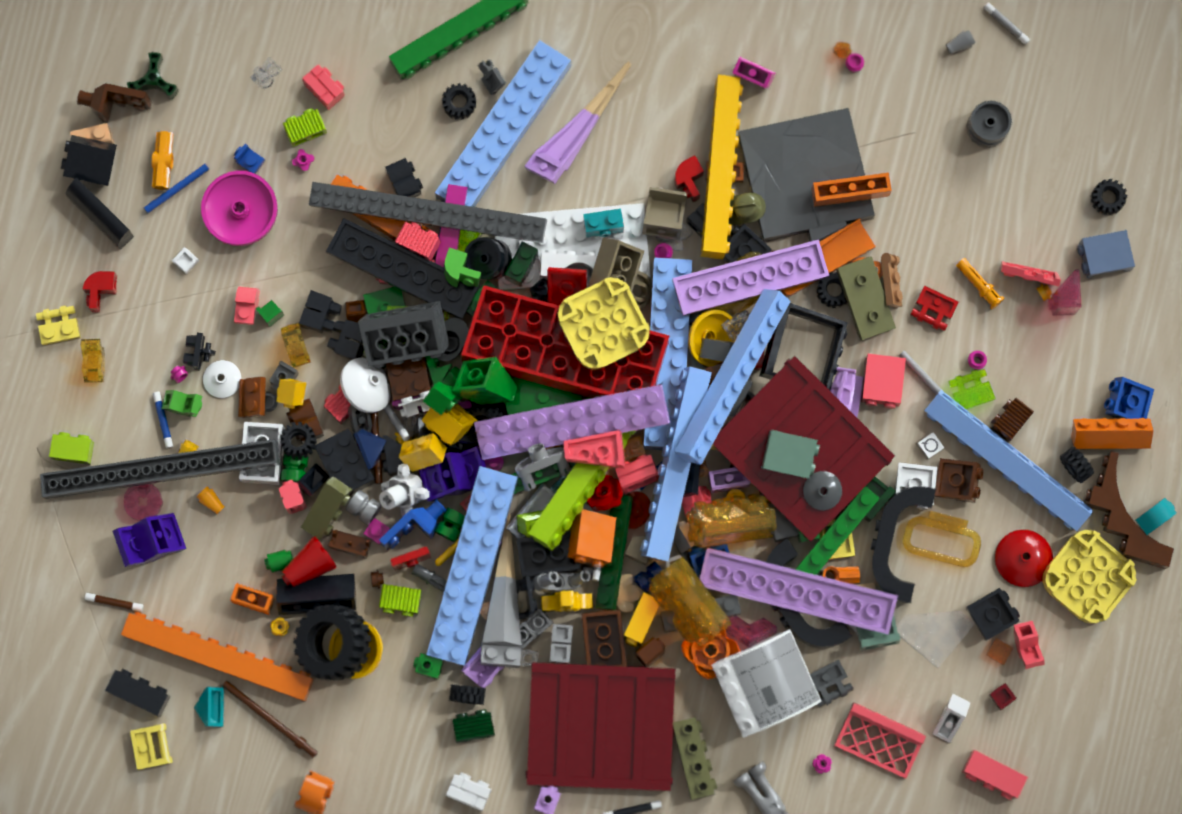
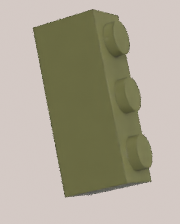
(327, 508)

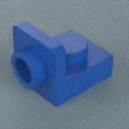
(248, 159)

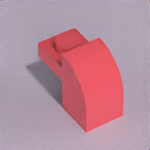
(246, 304)
(1027, 644)

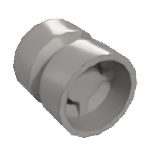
(363, 507)

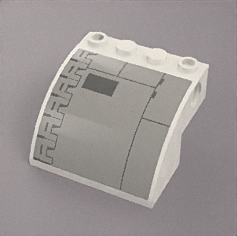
(766, 683)

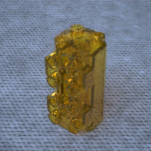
(730, 521)
(694, 607)

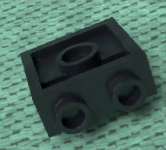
(744, 241)
(993, 613)

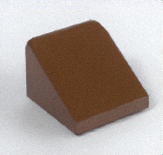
(355, 310)

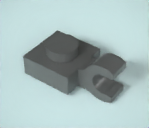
(492, 77)

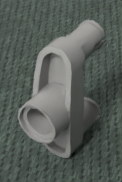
(539, 459)
(558, 582)

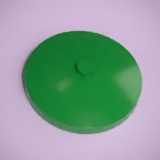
(536, 396)

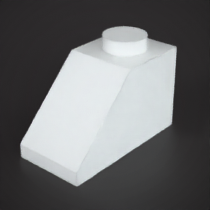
(951, 718)

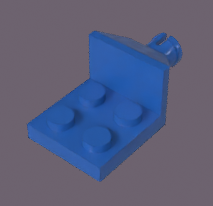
(423, 518)

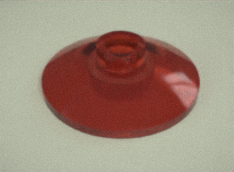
(641, 504)

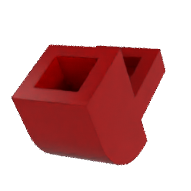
(685, 175)
(99, 283)

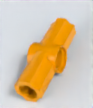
(162, 160)

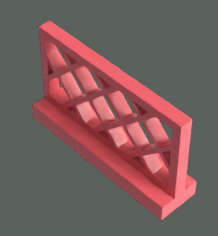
(887, 724)

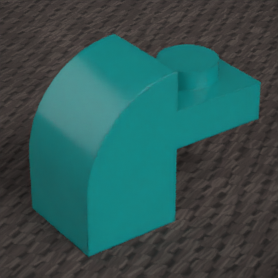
(1156, 516)

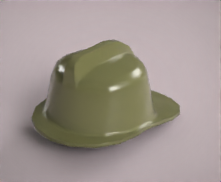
(747, 208)

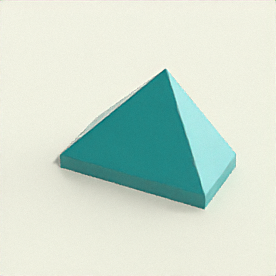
(211, 707)

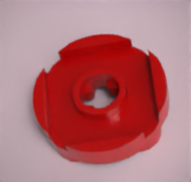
(610, 499)

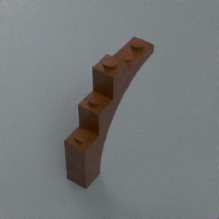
(1118, 522)

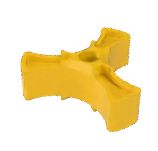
(566, 601)

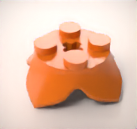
(702, 661)

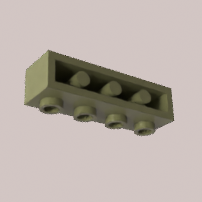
(693, 758)

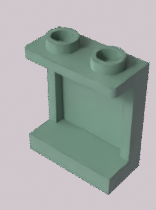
(790, 454)
(872, 639)

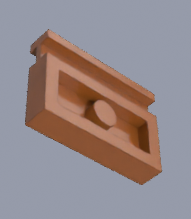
(252, 397)

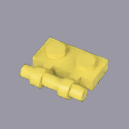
(58, 331)

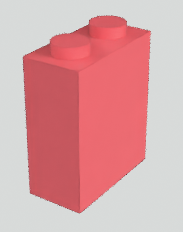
(883, 380)

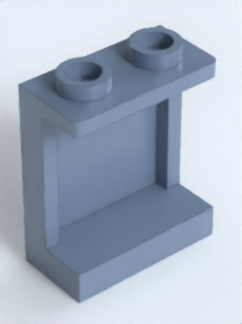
(1106, 253)

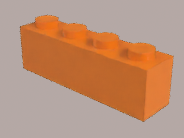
(851, 189)
(1112, 433)

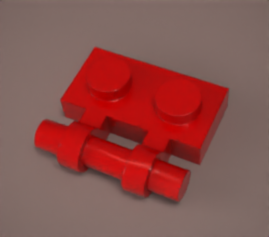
(937, 303)

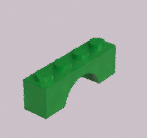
(441, 396)

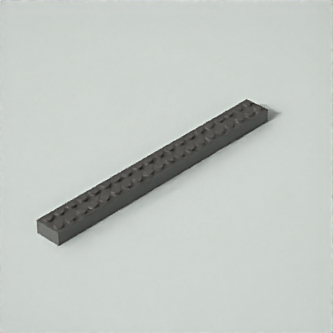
(428, 212)
(160, 469)

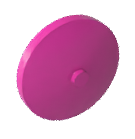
(239, 208)

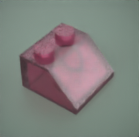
(1067, 297)

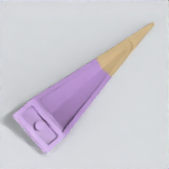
(562, 148)

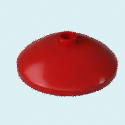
(1010, 558)

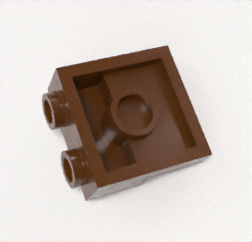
(958, 480)

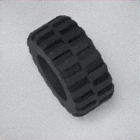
(310, 637)

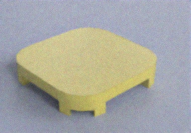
(603, 323)
(1089, 576)

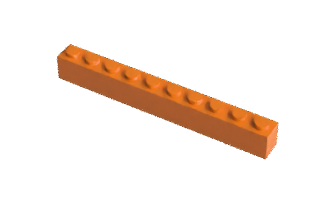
(215, 656)

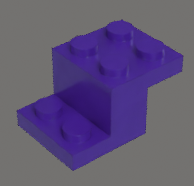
(454, 475)
(149, 539)

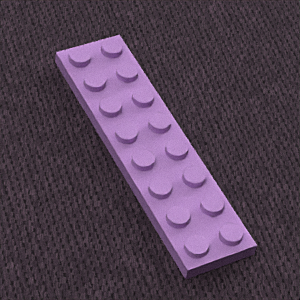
(750, 277)

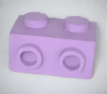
(480, 674)

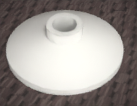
(223, 388)

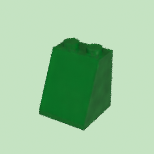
(485, 382)

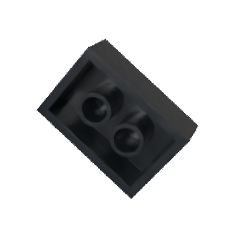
(345, 461)
(538, 559)

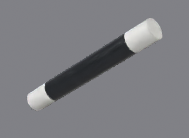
(637, 808)

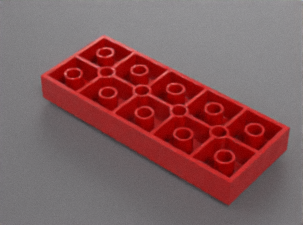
(534, 348)

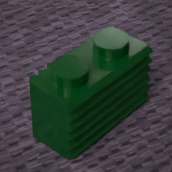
(521, 264)
(473, 727)

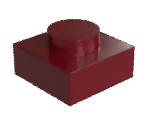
(1002, 696)

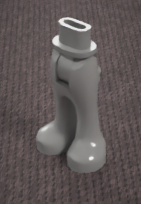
(771, 802)

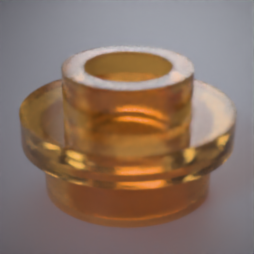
(842, 49)

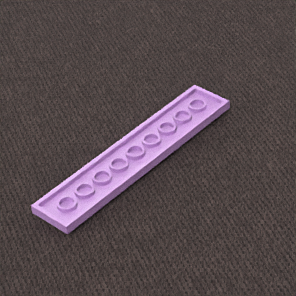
(572, 420)
(798, 590)

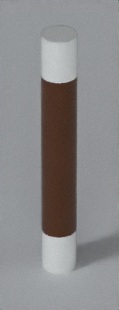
(114, 602)

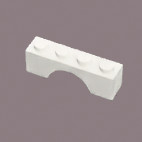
(551, 259)

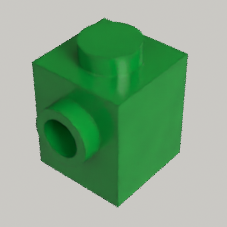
(428, 666)

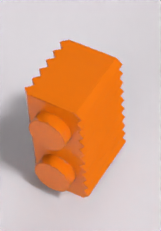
(252, 598)

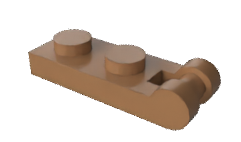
(891, 280)

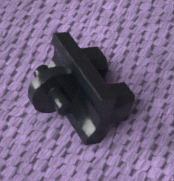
(197, 342)

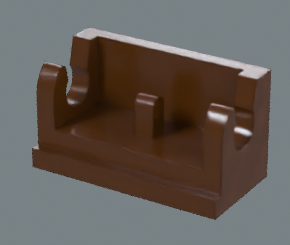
(350, 544)

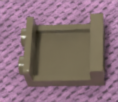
(664, 213)

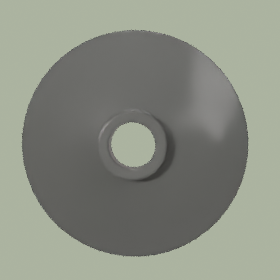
(812, 490)

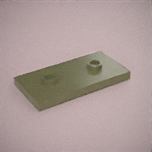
(865, 298)

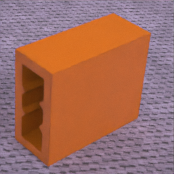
(592, 538)

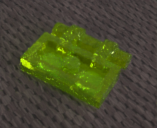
(975, 395)

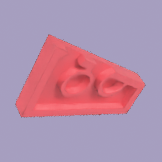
(1030, 273)
(598, 449)

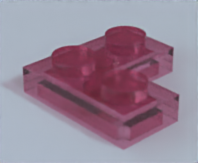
(752, 633)

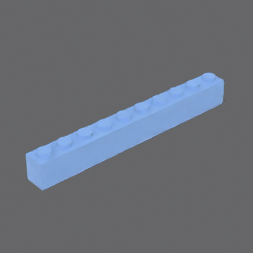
(732, 376)
(1009, 461)
(673, 470)

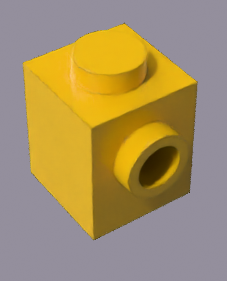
(291, 392)

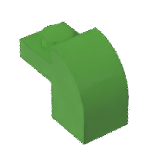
(455, 269)
(182, 403)

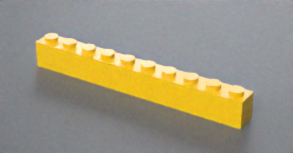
(720, 167)

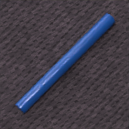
(176, 188)

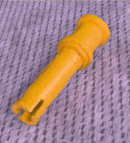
(985, 290)

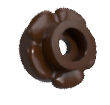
(377, 579)

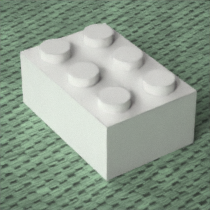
(261, 432)

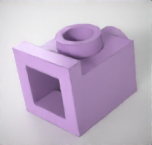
(542, 806)

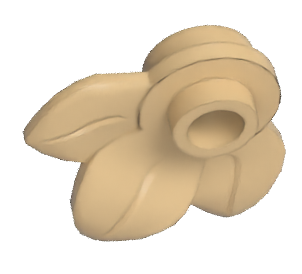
(628, 594)

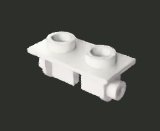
(410, 405)

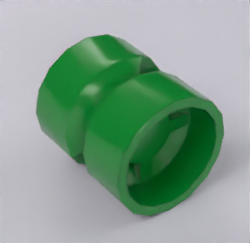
(293, 468)
(454, 518)

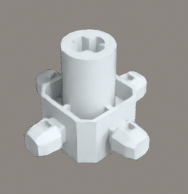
(402, 490)

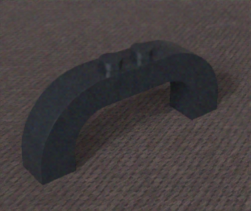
(886, 526)
(793, 619)

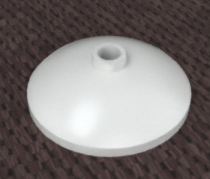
(365, 386)

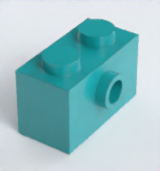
(603, 223)

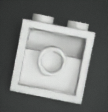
(915, 475)

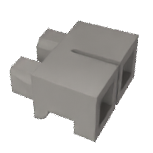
(561, 643)

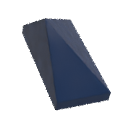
(370, 446)

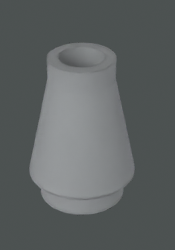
(961, 42)

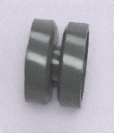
(983, 133)

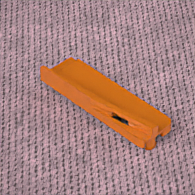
(840, 250)

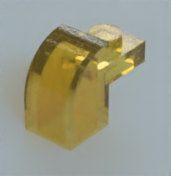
(295, 345)
(93, 360)

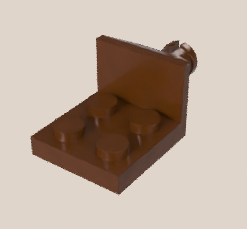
(106, 94)

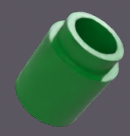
(278, 560)

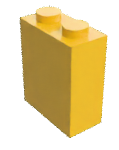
(641, 621)

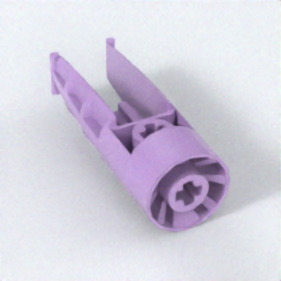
(848, 388)

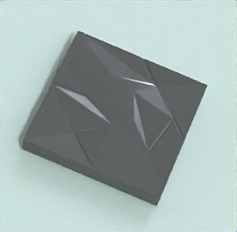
(789, 158)

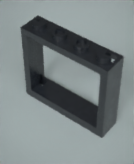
(835, 349)

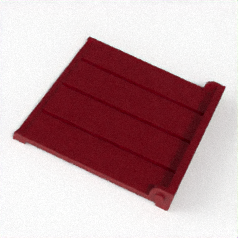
(803, 407)
(601, 726)

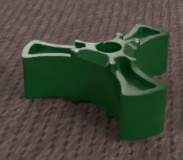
(152, 78)

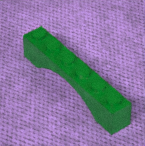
(839, 532)

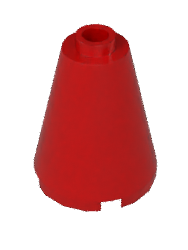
(308, 564)

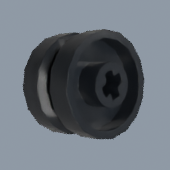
(488, 257)

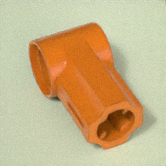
(844, 574)

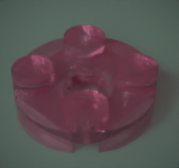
(131, 501)

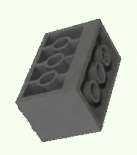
(401, 323)

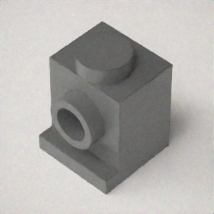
(283, 368)

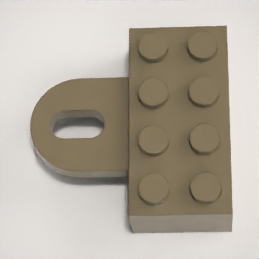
(622, 262)

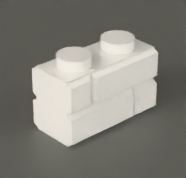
(469, 792)

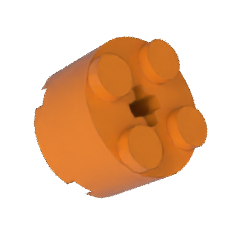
(314, 793)

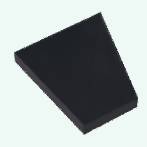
(313, 480)

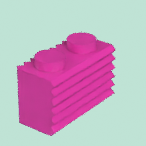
(753, 73)

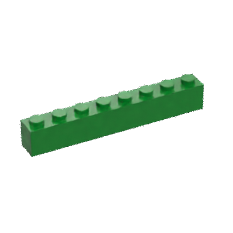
(452, 35)

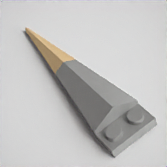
(502, 630)

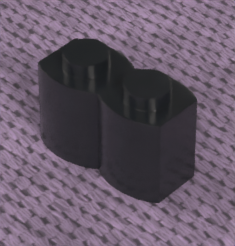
(402, 178)

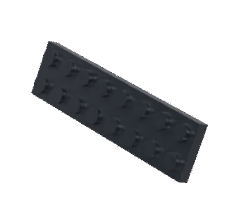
(399, 268)

